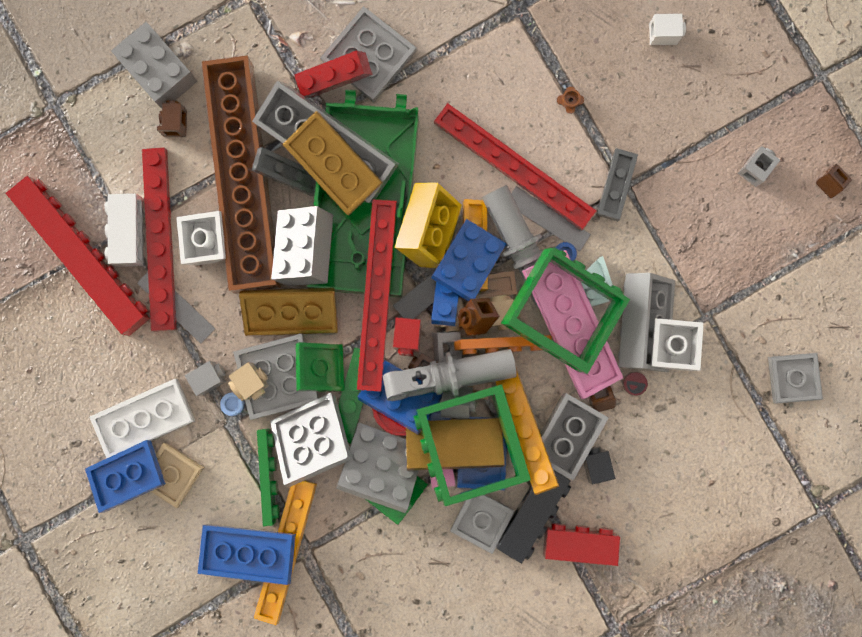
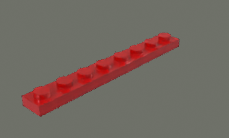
(514, 166)
(159, 239)
(377, 295)

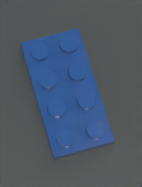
(246, 554)

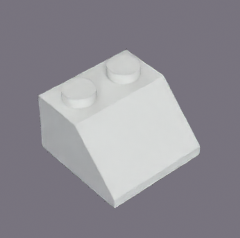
(201, 238)
(677, 344)

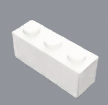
(124, 230)

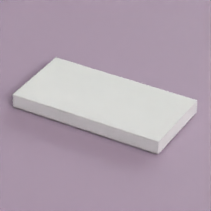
(142, 418)

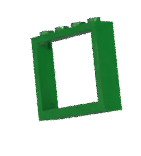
(594, 281)
(509, 433)

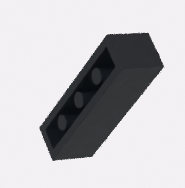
(530, 520)

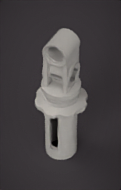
(513, 229)
(450, 375)

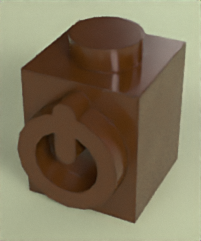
(477, 316)

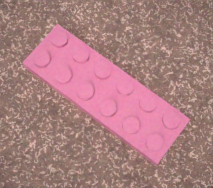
(572, 325)

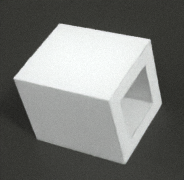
(666, 29)

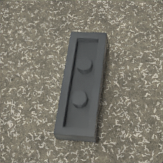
(283, 171)
(617, 184)

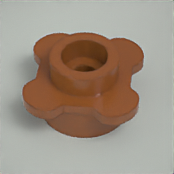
(571, 93)

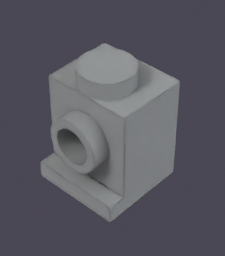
(754, 174)
(448, 338)

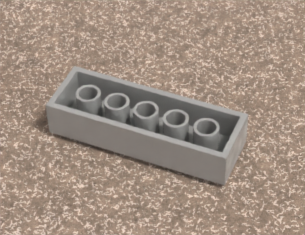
(287, 110)

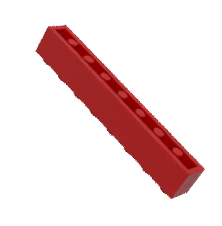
(78, 256)

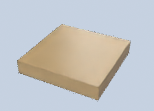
(178, 473)

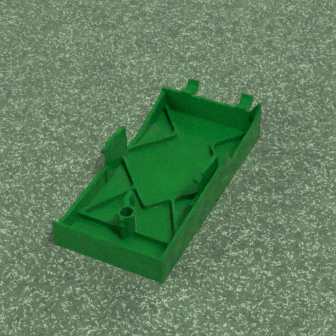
(395, 134)

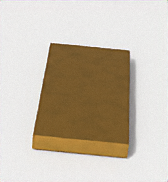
(332, 163)
(289, 311)
(459, 444)

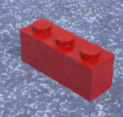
(333, 74)
(407, 336)
(581, 545)

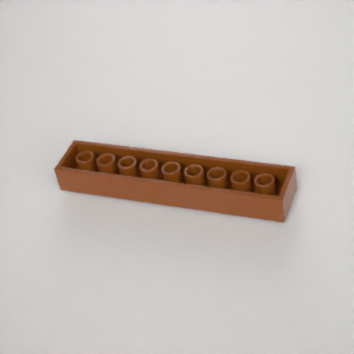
(240, 192)

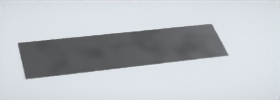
(549, 219)
(186, 315)

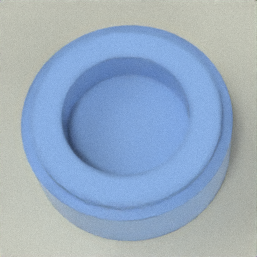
(231, 404)

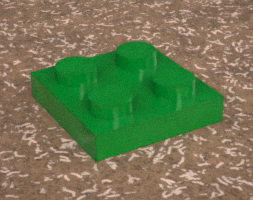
(319, 367)

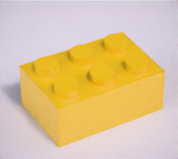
(428, 224)

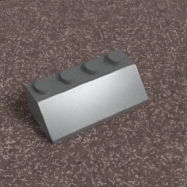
(650, 298)

